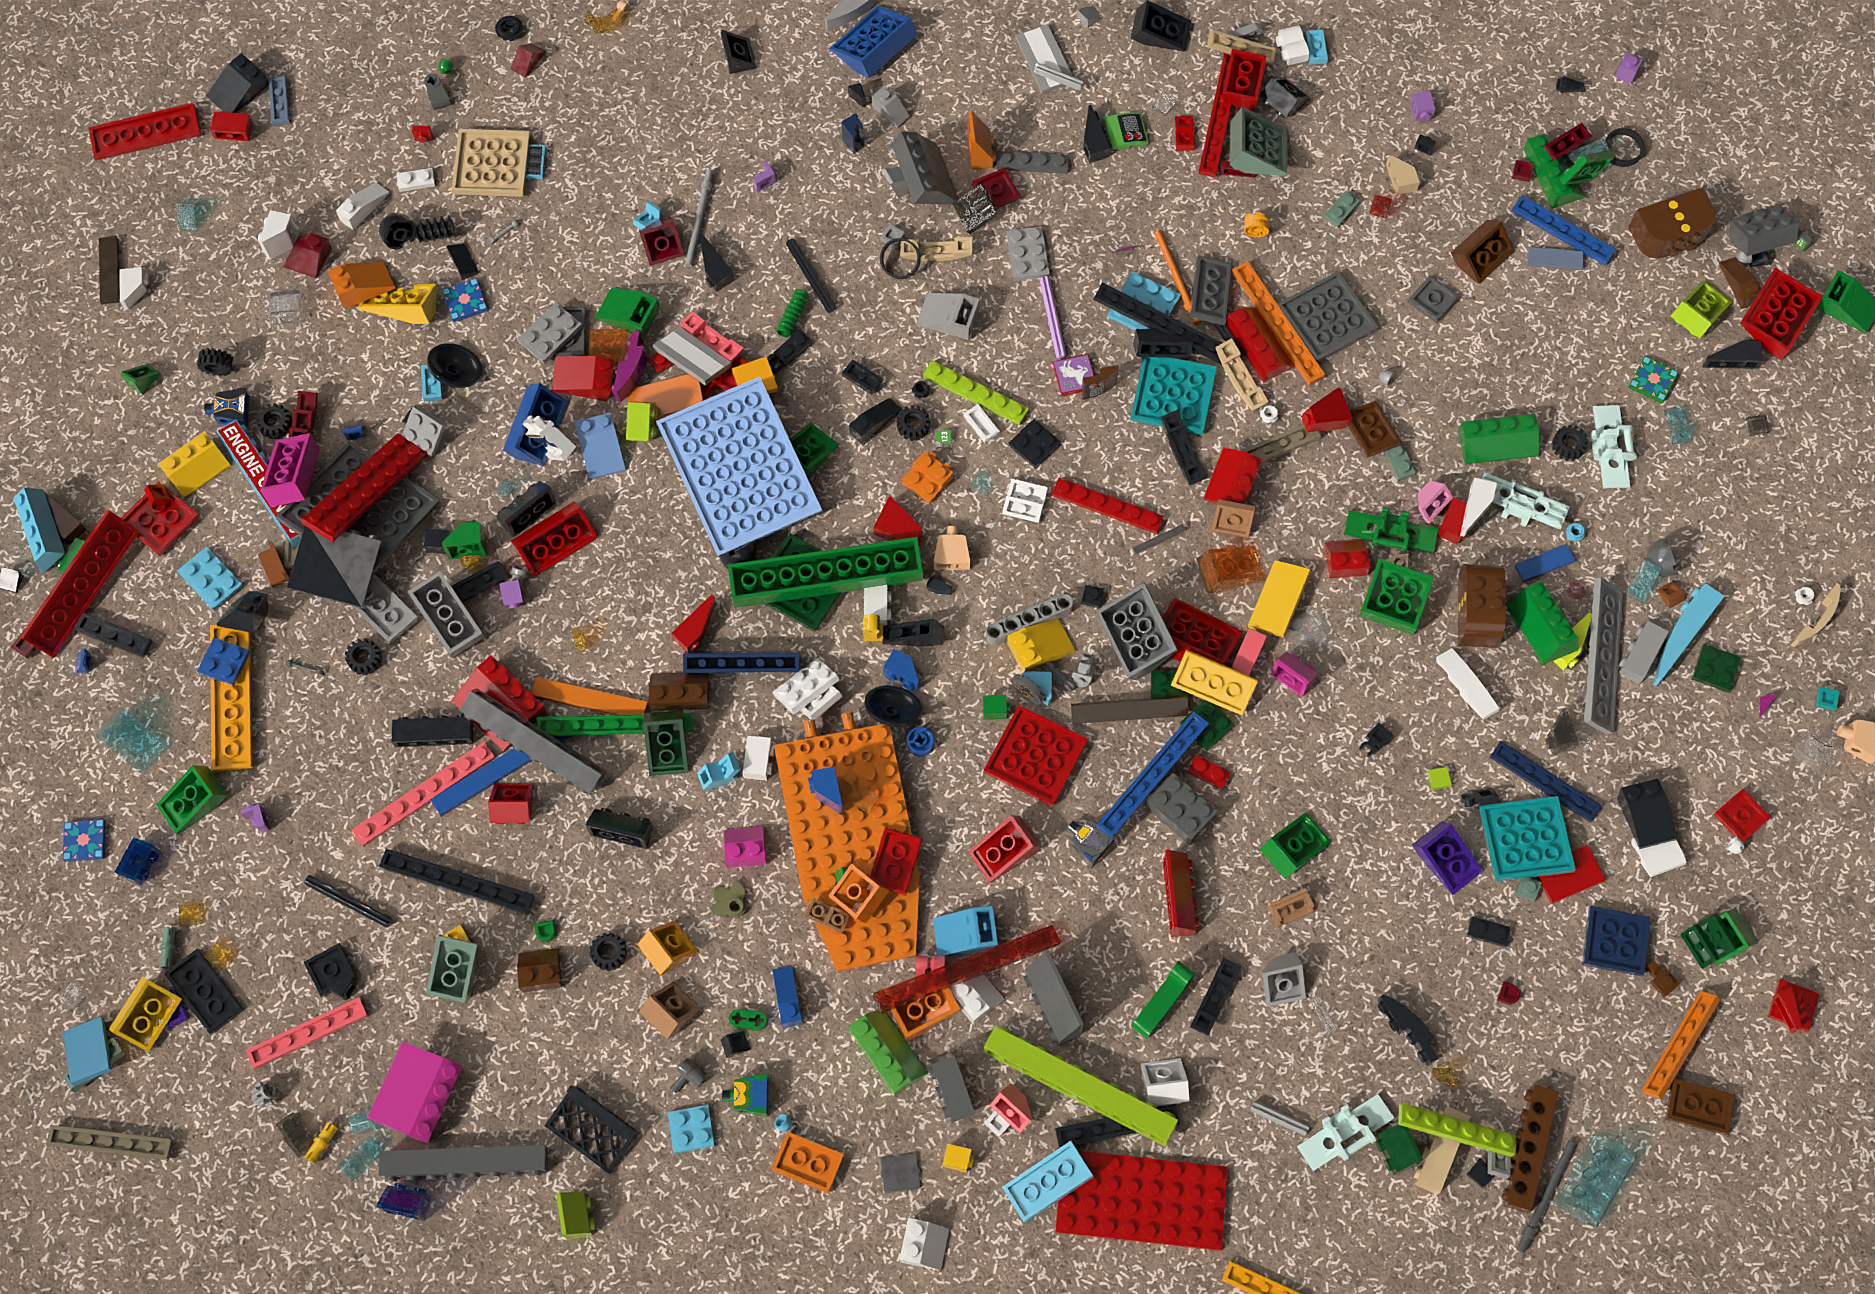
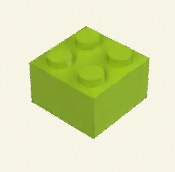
(641, 421)

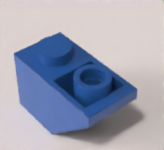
(901, 668)

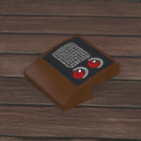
(1099, 384)

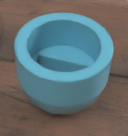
(783, 1123)

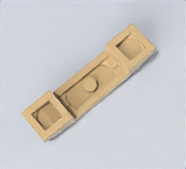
(938, 251)
(1239, 375)
(1831, 602)

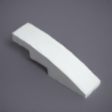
(1468, 684)

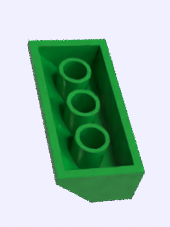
(1550, 172)
(1499, 439)
(1543, 623)

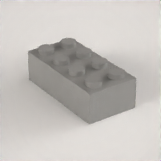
(446, 614)

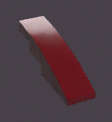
(304, 414)

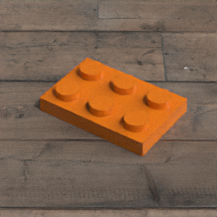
(807, 1162)

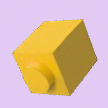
(958, 1158)

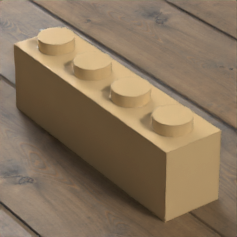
(1438, 1158)

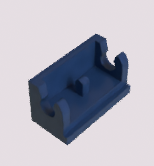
(850, 132)

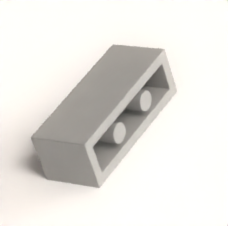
(1642, 652)

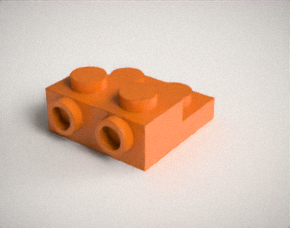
(928, 476)

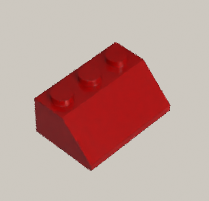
(1244, 79)
(1232, 476)

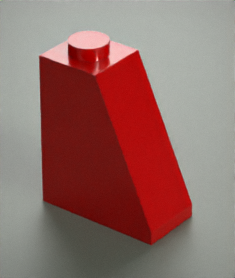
(1327, 413)
(896, 523)

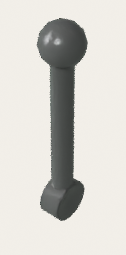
(289, 663)

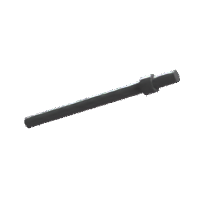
(1529, 1231)

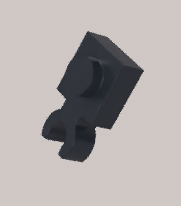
(1376, 738)
(1481, 797)

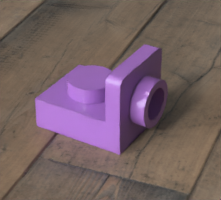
(766, 178)
(258, 816)

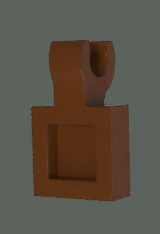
(1663, 980)

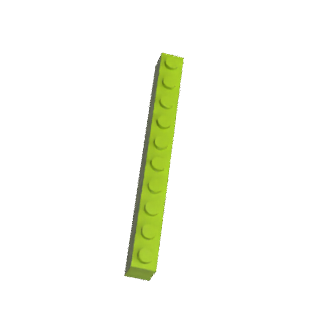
(1081, 1086)

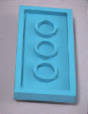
(1047, 1181)

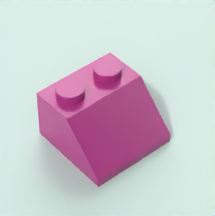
(1294, 673)
(744, 847)

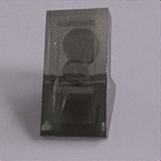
(295, 1134)

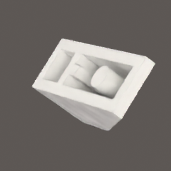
(360, 205)
(1480, 498)

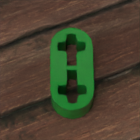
(748, 1025)

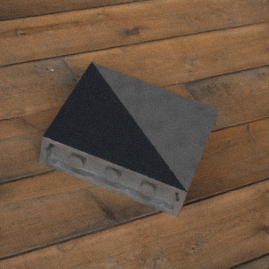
(335, 569)

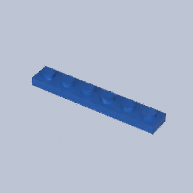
(1563, 230)

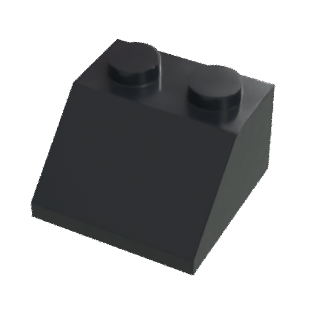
(1283, 97)
(246, 612)

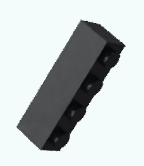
(432, 731)

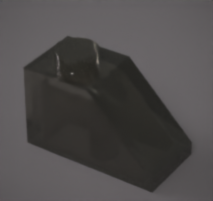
(1562, 734)

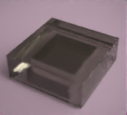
(1757, 425)

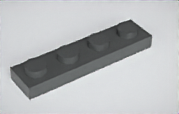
(1032, 162)

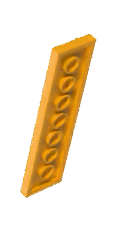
(232, 711)

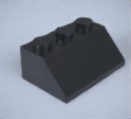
(526, 508)
(620, 827)

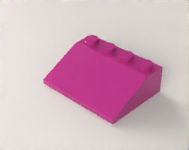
(414, 1092)

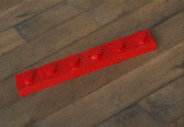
(1107, 505)

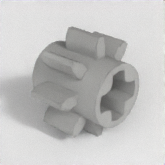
(264, 1094)

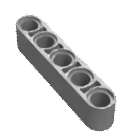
(1034, 612)

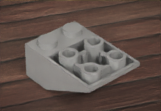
(949, 313)

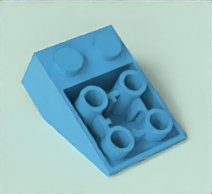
(965, 931)

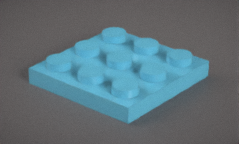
(1148, 292)

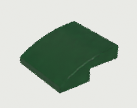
(1709, 940)

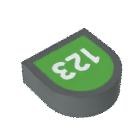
(1803, 240)

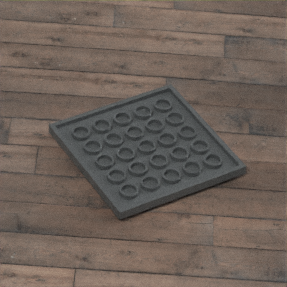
(389, 519)

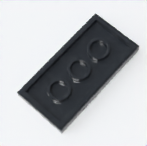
(204, 991)

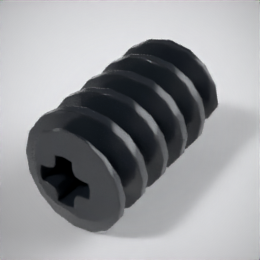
(435, 228)

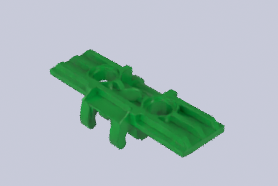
(1392, 527)

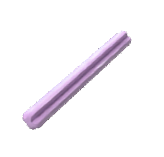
(1052, 317)

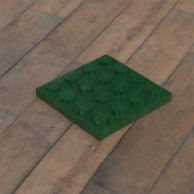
(805, 611)

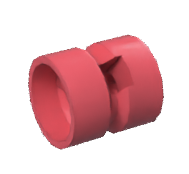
(924, 963)

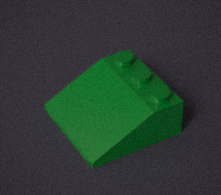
(1396, 596)

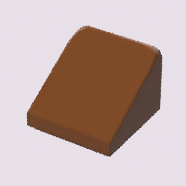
(1671, 594)

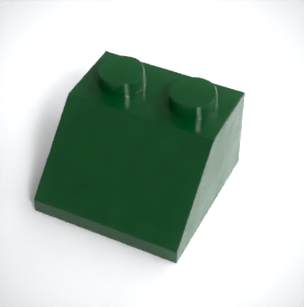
(1398, 1149)

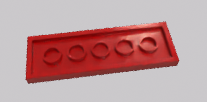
(144, 131)

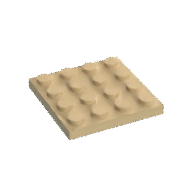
(490, 162)

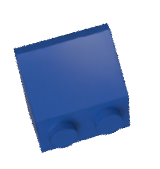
(826, 788)

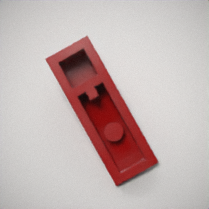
(693, 628)

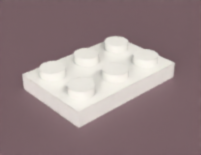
(805, 686)

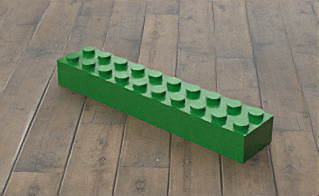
(825, 572)

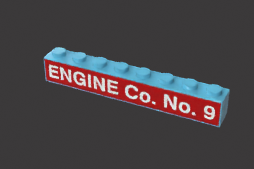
(253, 467)

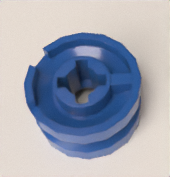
(915, 747)

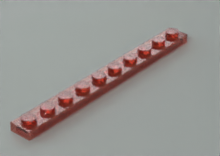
(966, 969)

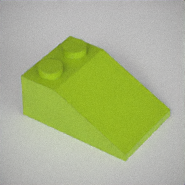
(1701, 309)

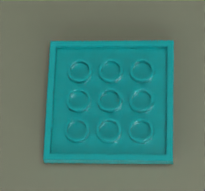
(1173, 386)
(1526, 838)

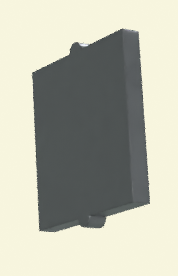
(900, 1173)

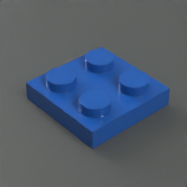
(223, 661)

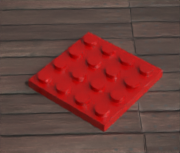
(1035, 755)

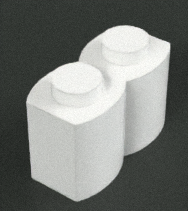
(1292, 45)

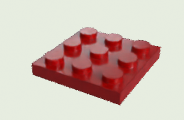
(160, 523)

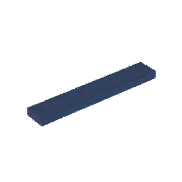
(1545, 781)

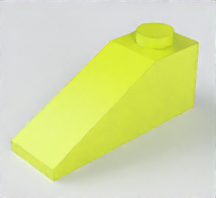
(1580, 630)

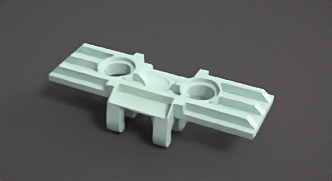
(1606, 449)
(1524, 506)
(1343, 1126)

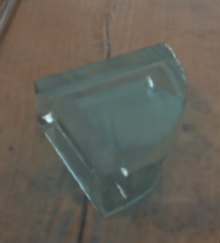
(980, 484)

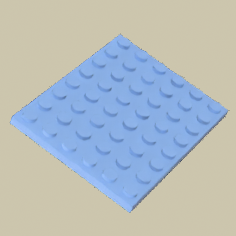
(739, 466)

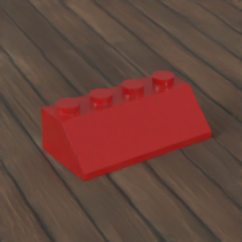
(1259, 343)
(554, 538)
(1179, 893)

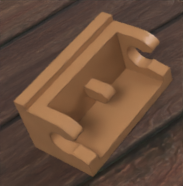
(1291, 907)

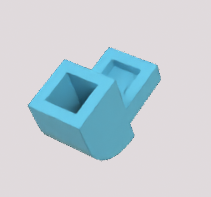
(719, 773)

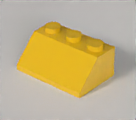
(194, 464)
(145, 1014)

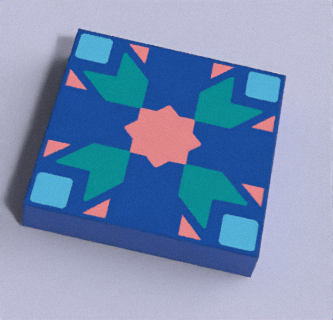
(464, 300)
(84, 840)

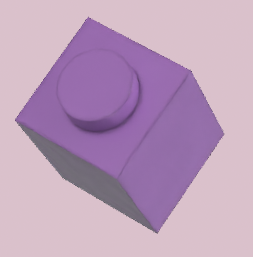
(1628, 68)
(1422, 106)
(512, 593)

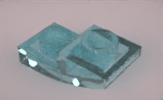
(1677, 427)
(1643, 581)
(360, 1159)

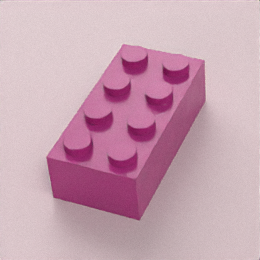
(290, 470)

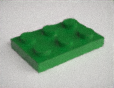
(1587, 167)

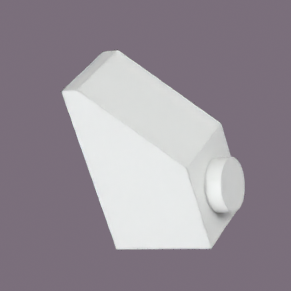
(132, 286)

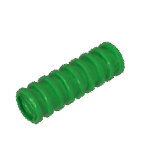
(792, 313)

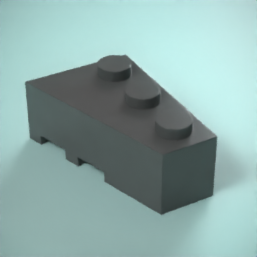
(950, 1087)

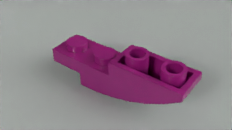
(631, 369)

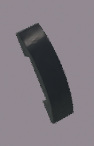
(1181, 448)
(1215, 996)

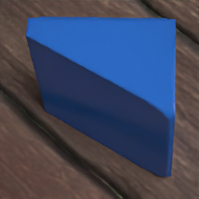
(354, 432)
(83, 661)

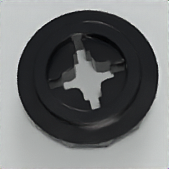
(511, 22)

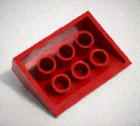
(1780, 313)
(1200, 632)
(503, 687)

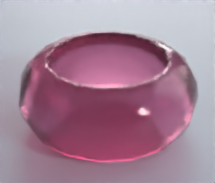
(1571, 594)

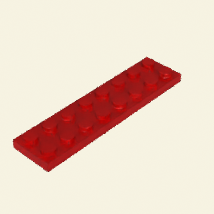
(364, 487)
(80, 584)

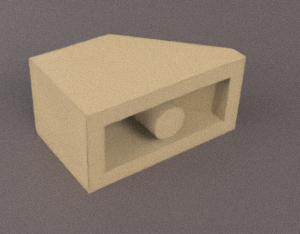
(1402, 176)

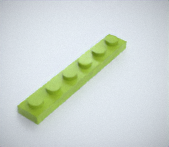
(975, 392)
(1457, 1130)

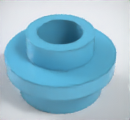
(1575, 527)

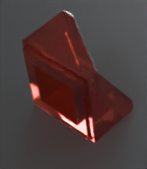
(1380, 206)

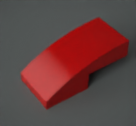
(1184, 133)

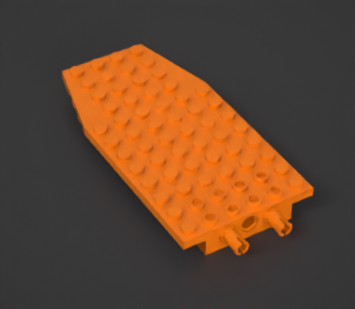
(832, 840)

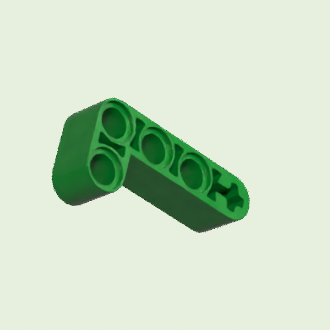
(1163, 999)

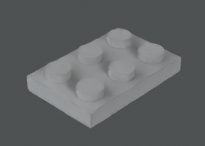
(1027, 253)
(549, 333)

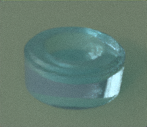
(504, 487)

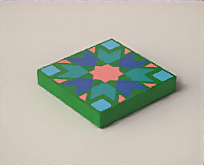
(1653, 379)

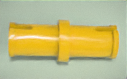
(321, 1142)

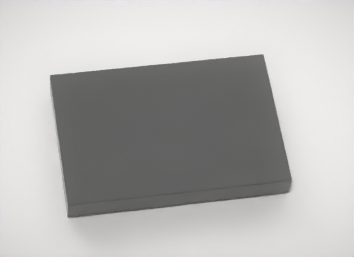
(577, 344)

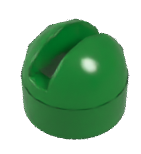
(444, 66)

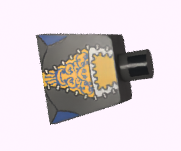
(1089, 841)

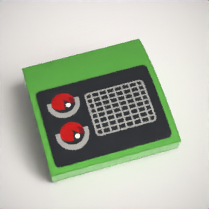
(1126, 130)

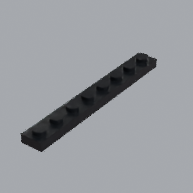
(1156, 320)
(457, 881)

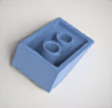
(600, 446)

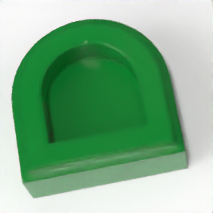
(545, 931)

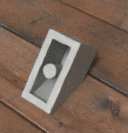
(890, 106)
(896, 180)

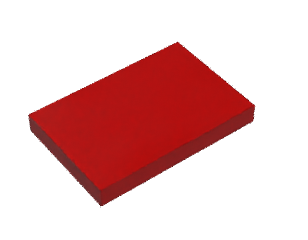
(896, 860)
(1586, 875)

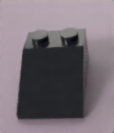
(1160, 27)
(237, 85)
(1647, 813)

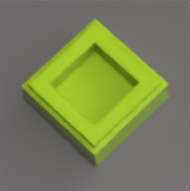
(1439, 778)

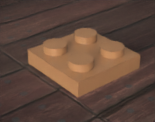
(1233, 518)

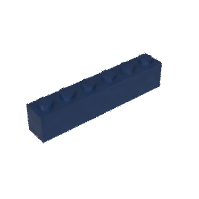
(741, 661)

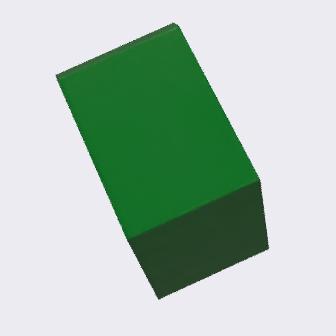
(140, 377)

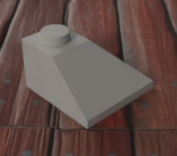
(1283, 980)

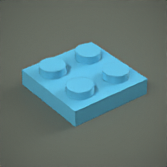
(691, 1129)

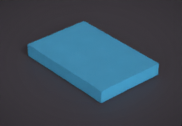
(87, 1051)

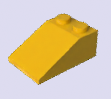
(1039, 644)

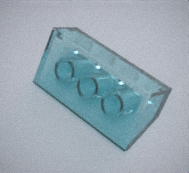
(1595, 1180)

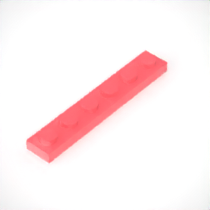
(306, 1033)

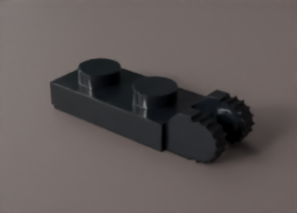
(789, 351)

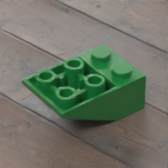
(1848, 302)
(629, 310)

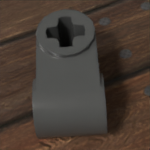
(436, 91)

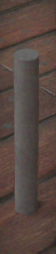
(1158, 539)

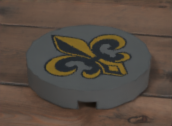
(1028, 689)

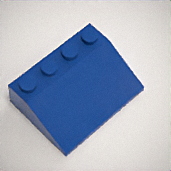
(874, 40)

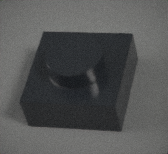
(1425, 144)
(1092, 596)
(1479, 1173)

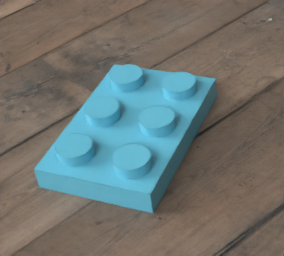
(210, 578)

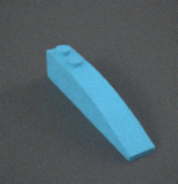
(1686, 627)

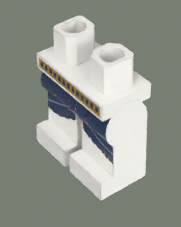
(556, 443)

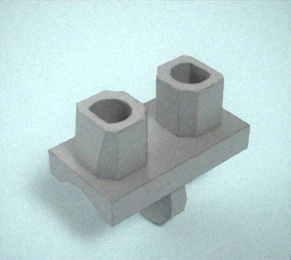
(1084, 670)

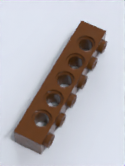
(1547, 1100)

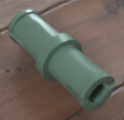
(167, 947)

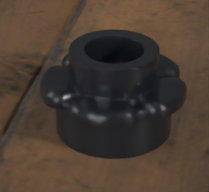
(921, 385)

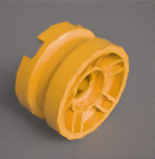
(1256, 225)

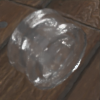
(1584, 736)

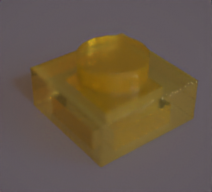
(579, 639)

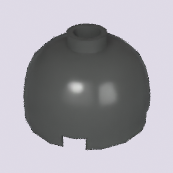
(1662, 556)

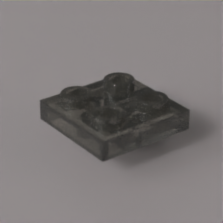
(975, 208)

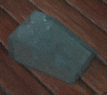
(131, 739)

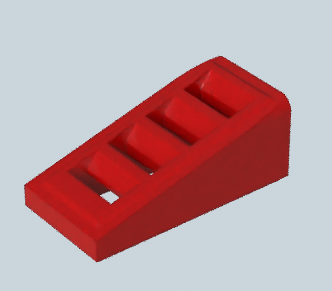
(1788, 1008)

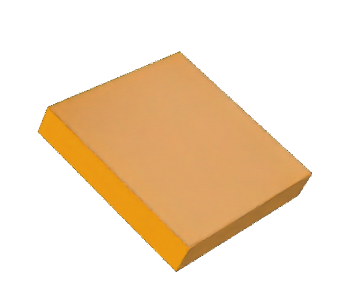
(755, 369)

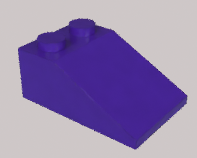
(1447, 857)

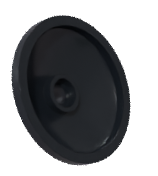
(454, 365)
(892, 706)

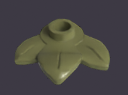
(727, 899)

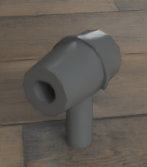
(690, 1072)

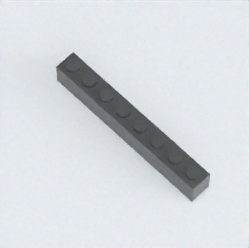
(533, 741)
(463, 1162)

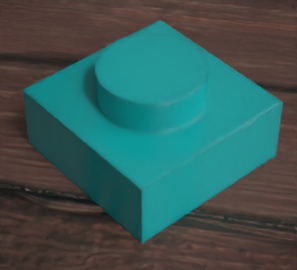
(1827, 698)

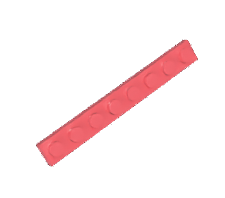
(421, 795)

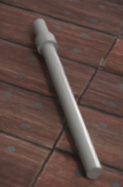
(705, 188)

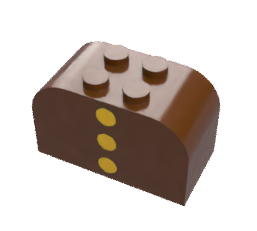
(1673, 224)
(1481, 605)

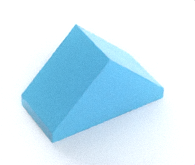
(1044, 681)

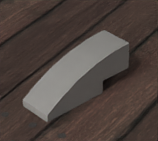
(846, 12)

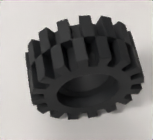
(214, 362)
(275, 410)
(917, 432)
(1564, 451)
(372, 663)
(599, 943)

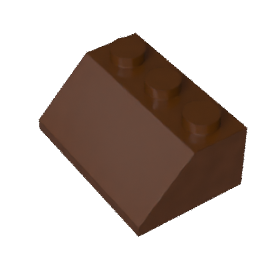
(1483, 250)
(678, 691)

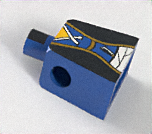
(230, 406)

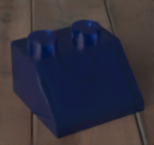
(404, 1202)

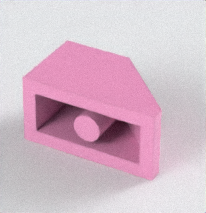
(1433, 499)

